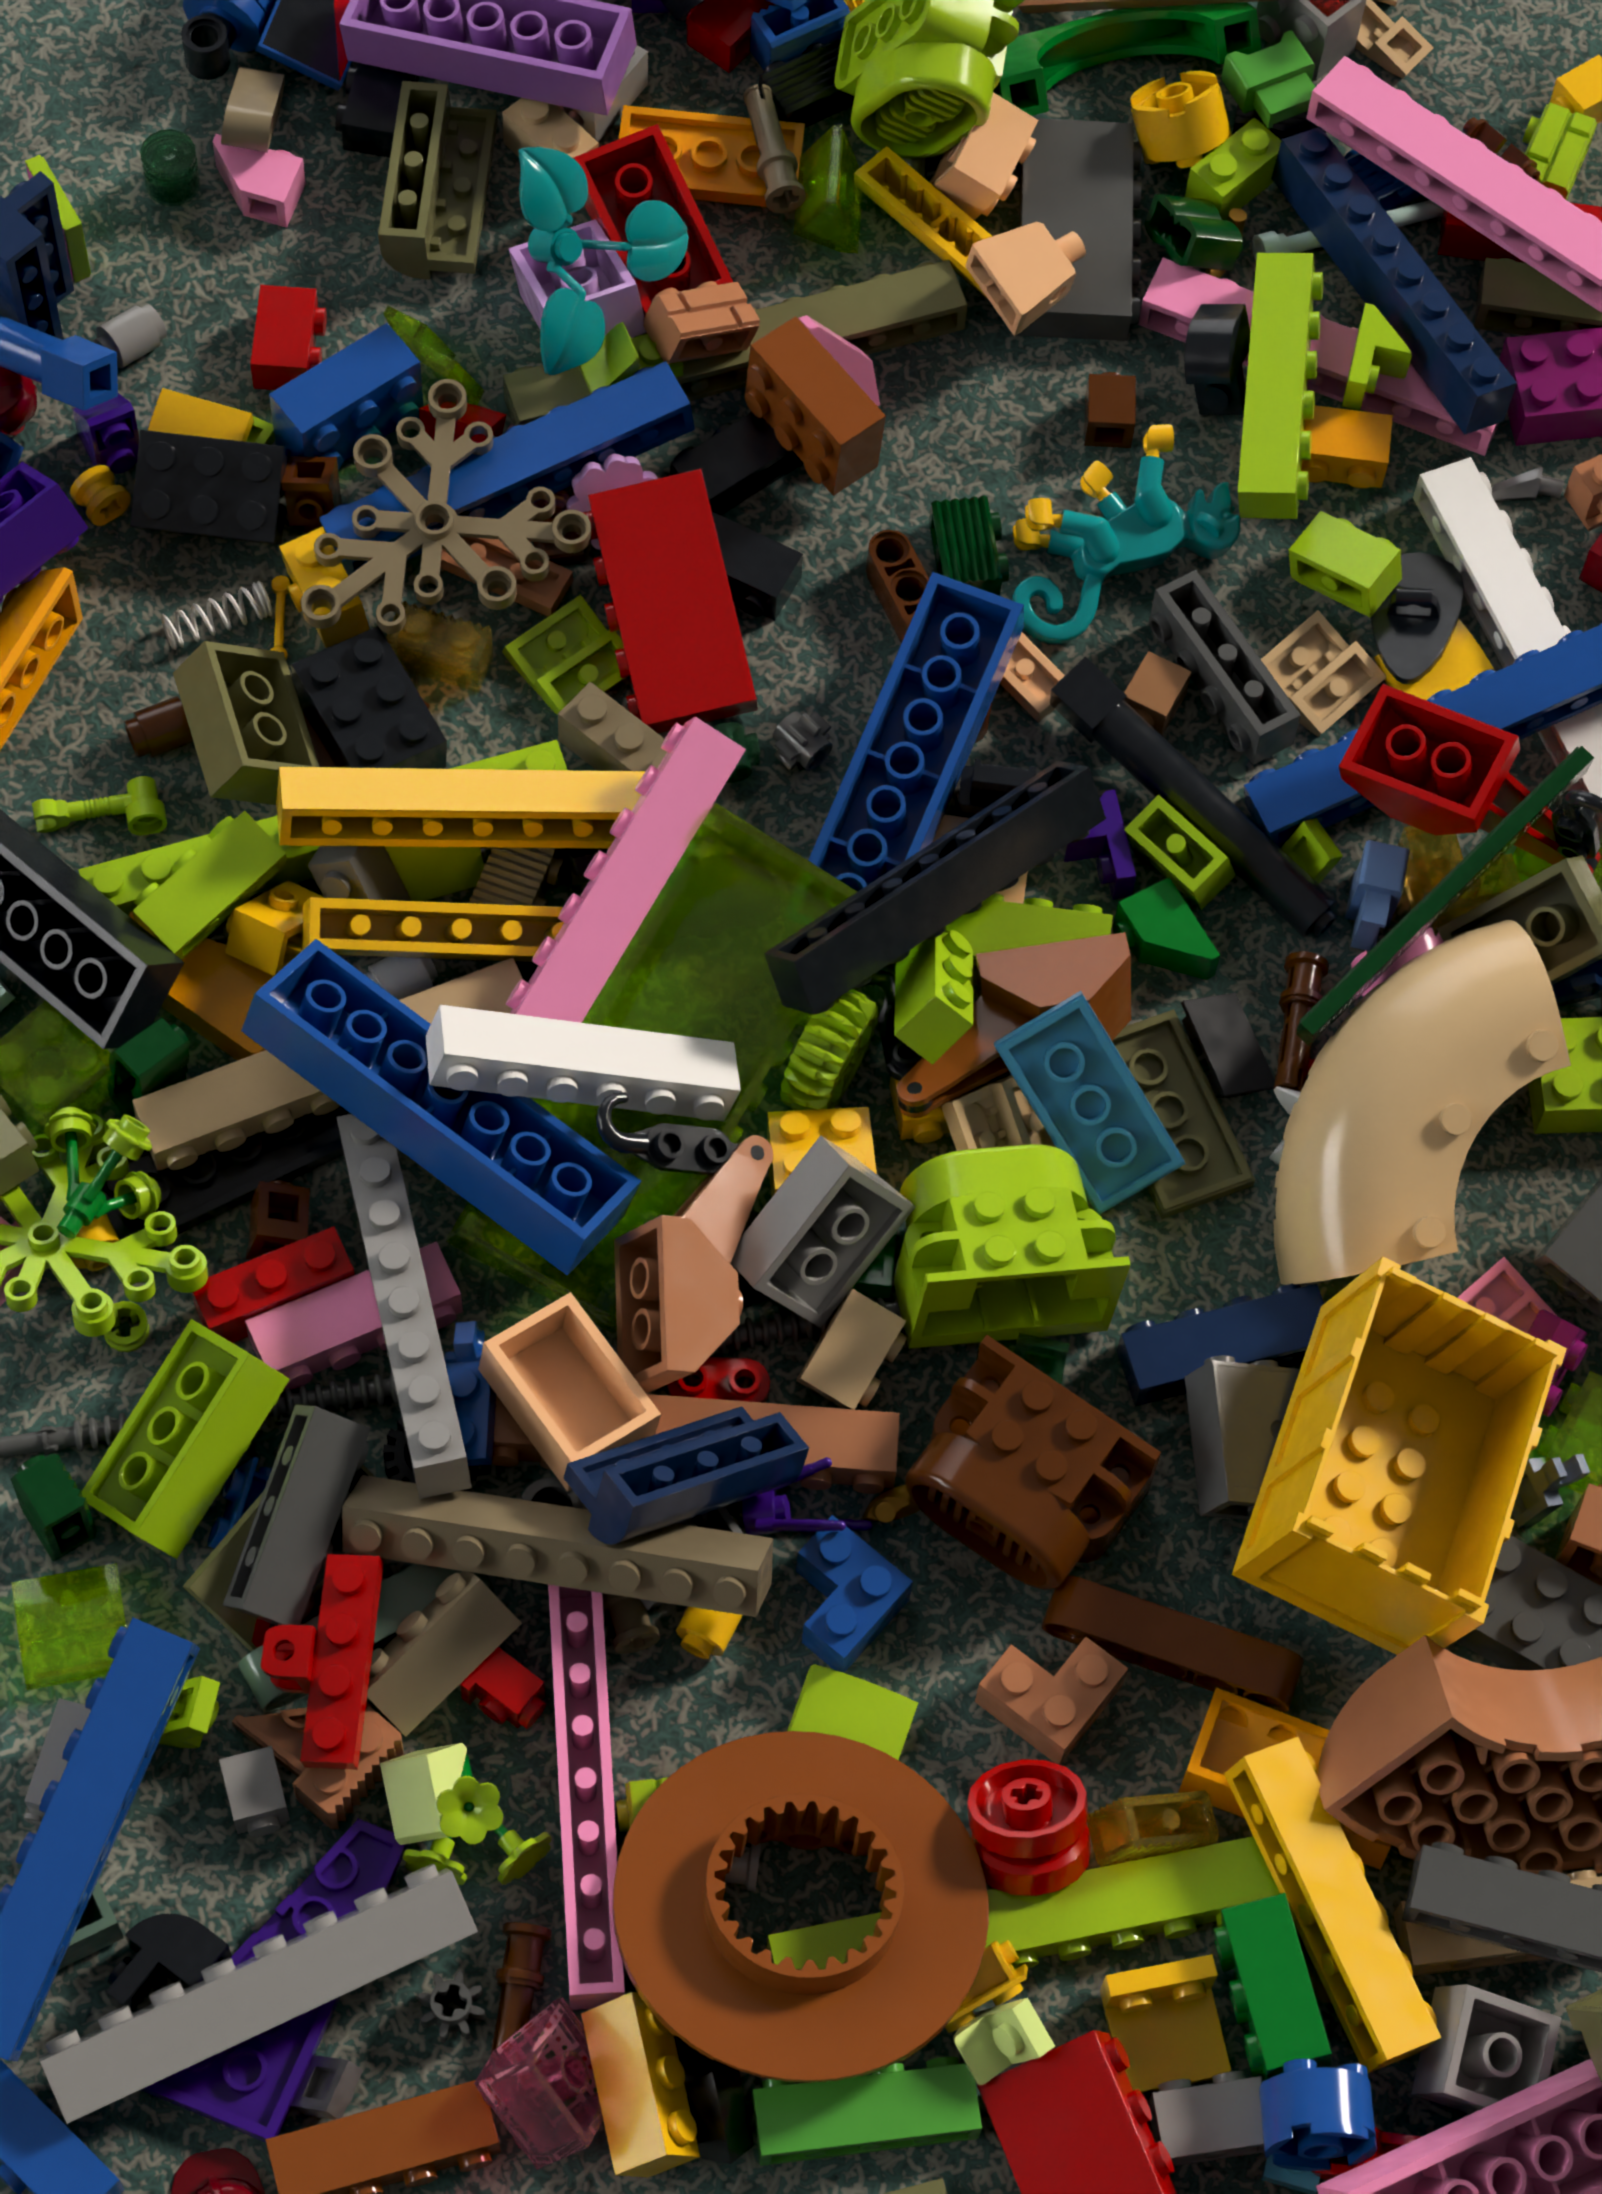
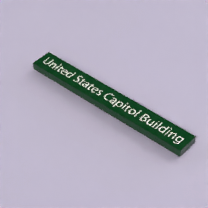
(1444, 895)

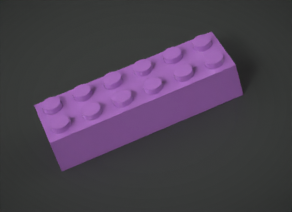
(521, 48)

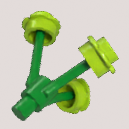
(135, 1196)

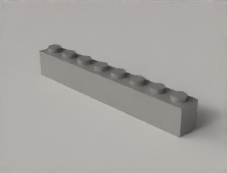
(405, 1311)
(256, 1994)

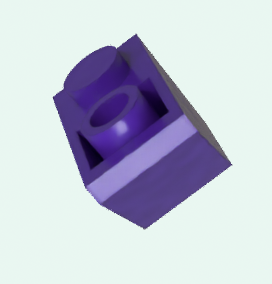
(109, 433)

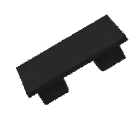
(1228, 1045)

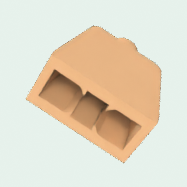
(1025, 271)

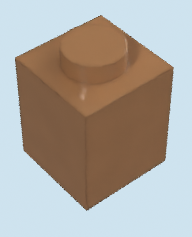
(1157, 690)

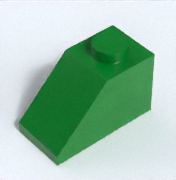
(1165, 931)

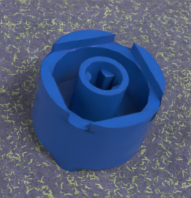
(1317, 2115)

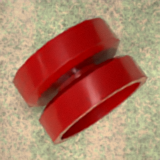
(1030, 1826)

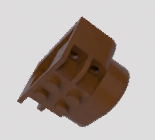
(1028, 1470)

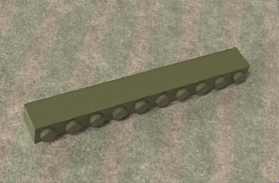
(868, 314)

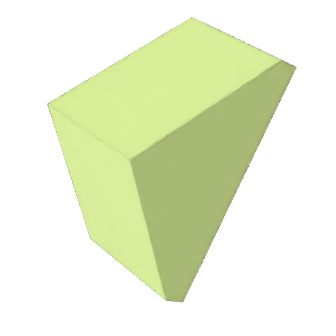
(413, 1787)

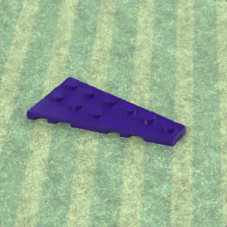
(258, 2078)

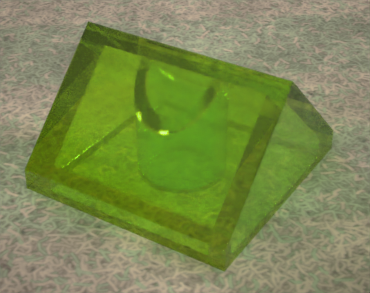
(832, 200)

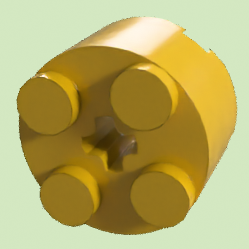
(1180, 118)

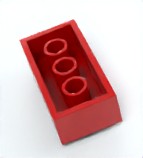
(640, 171)

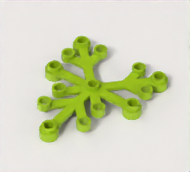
(132, 1259)

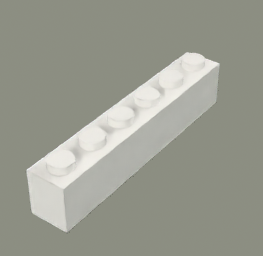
(581, 1063)

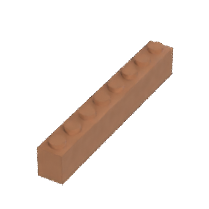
(857, 1441)

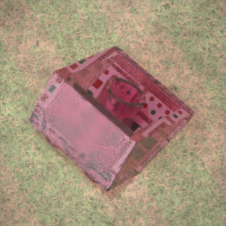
(545, 2086)

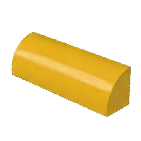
(921, 209)

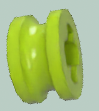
(138, 1334)

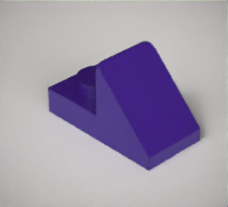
(1111, 847)

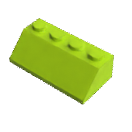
(184, 1438)

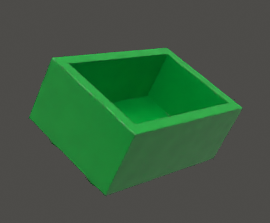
(1270, 1986)

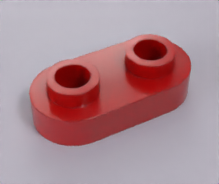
(719, 1380)

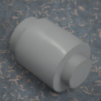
(132, 333)

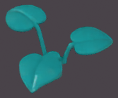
(548, 193)

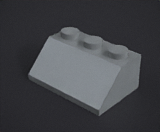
(820, 1232)

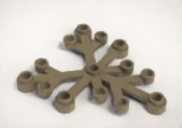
(389, 558)

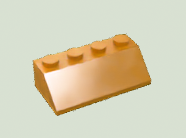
(33, 633)

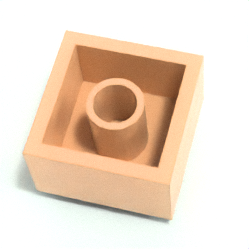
(982, 164)

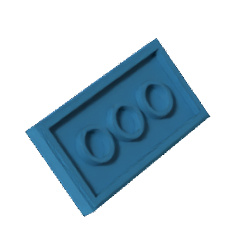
(1089, 1102)

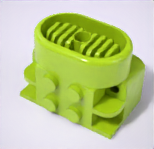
(923, 70)
(1004, 1249)

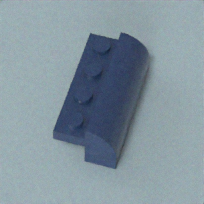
(33, 256)
(685, 1472)

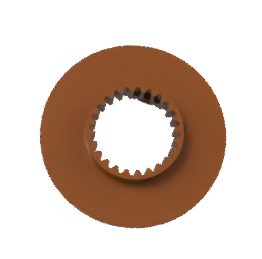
(769, 2015)

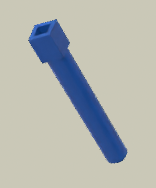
(69, 369)

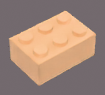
(566, 1386)

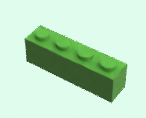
(866, 2112)

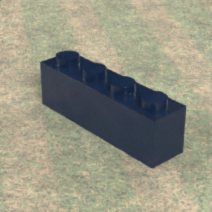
(1250, 1330)

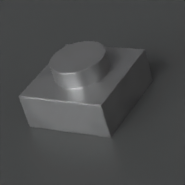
(327, 2087)

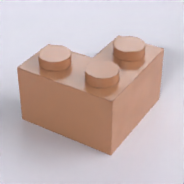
(1047, 1708)

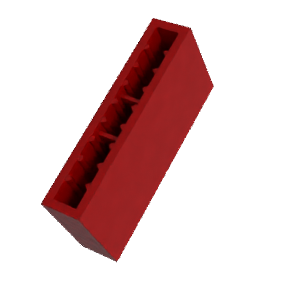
(670, 602)
(1077, 2123)

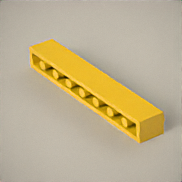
(451, 807)

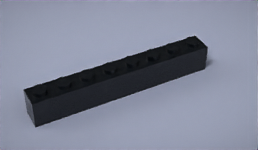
(934, 887)

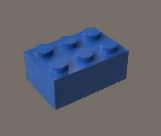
(348, 397)

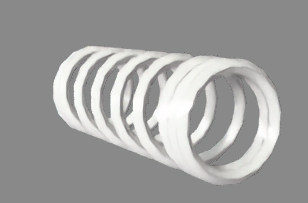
(261, 606)

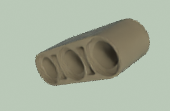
(253, 109)

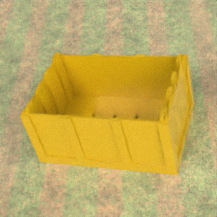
(1398, 1462)

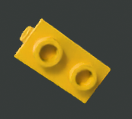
(994, 1981)

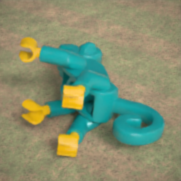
(1124, 542)

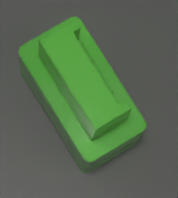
(1271, 80)

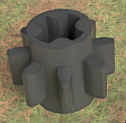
(802, 740)
(460, 2018)

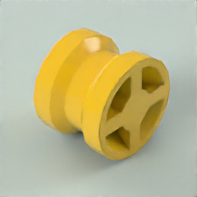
(100, 495)

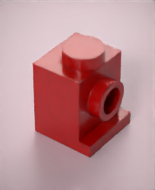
(505, 1690)

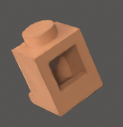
(1585, 492)

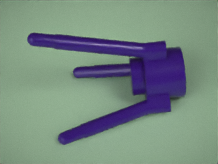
(772, 1513)

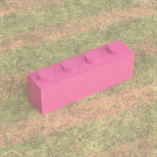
(340, 1322)

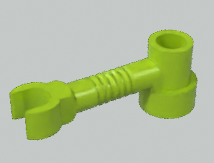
(141, 804)

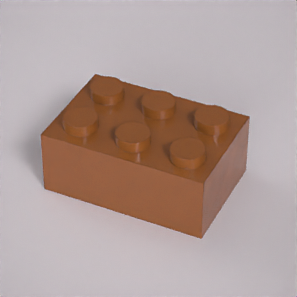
(814, 406)

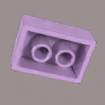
(596, 270)

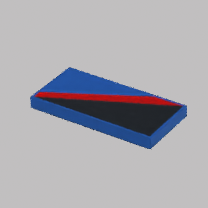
(307, 39)

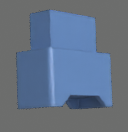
(1375, 891)

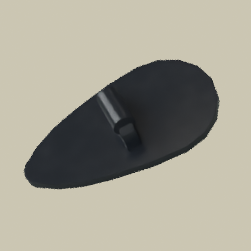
(1418, 616)

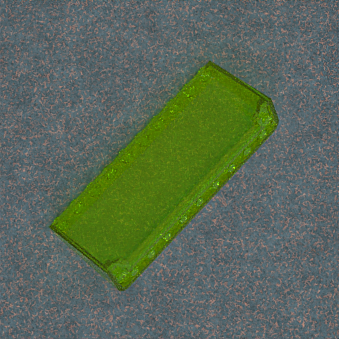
(691, 974)

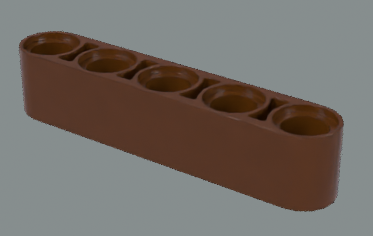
(897, 580)
(1173, 1643)

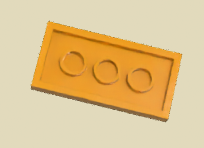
(713, 151)

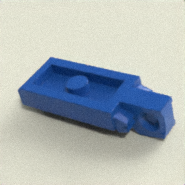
(471, 1393)

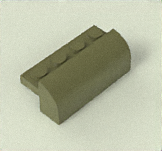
(436, 183)

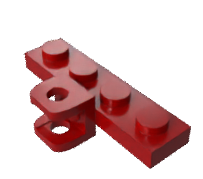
(331, 1661)

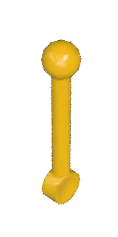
(279, 587)

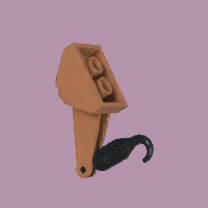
(676, 1271)

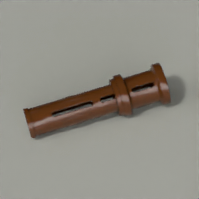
(1301, 994)
(519, 1977)

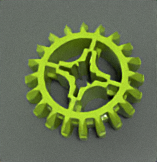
(829, 1053)

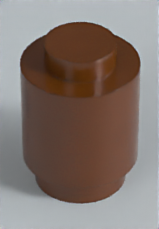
(158, 728)

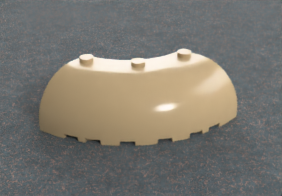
(1401, 1100)

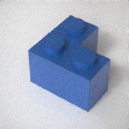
(860, 1593)

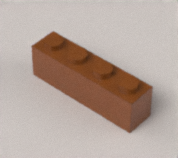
(388, 2145)

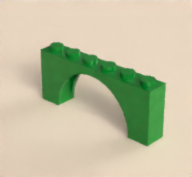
(1050, 54)

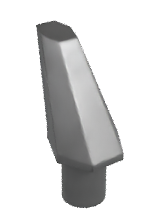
(1527, 486)

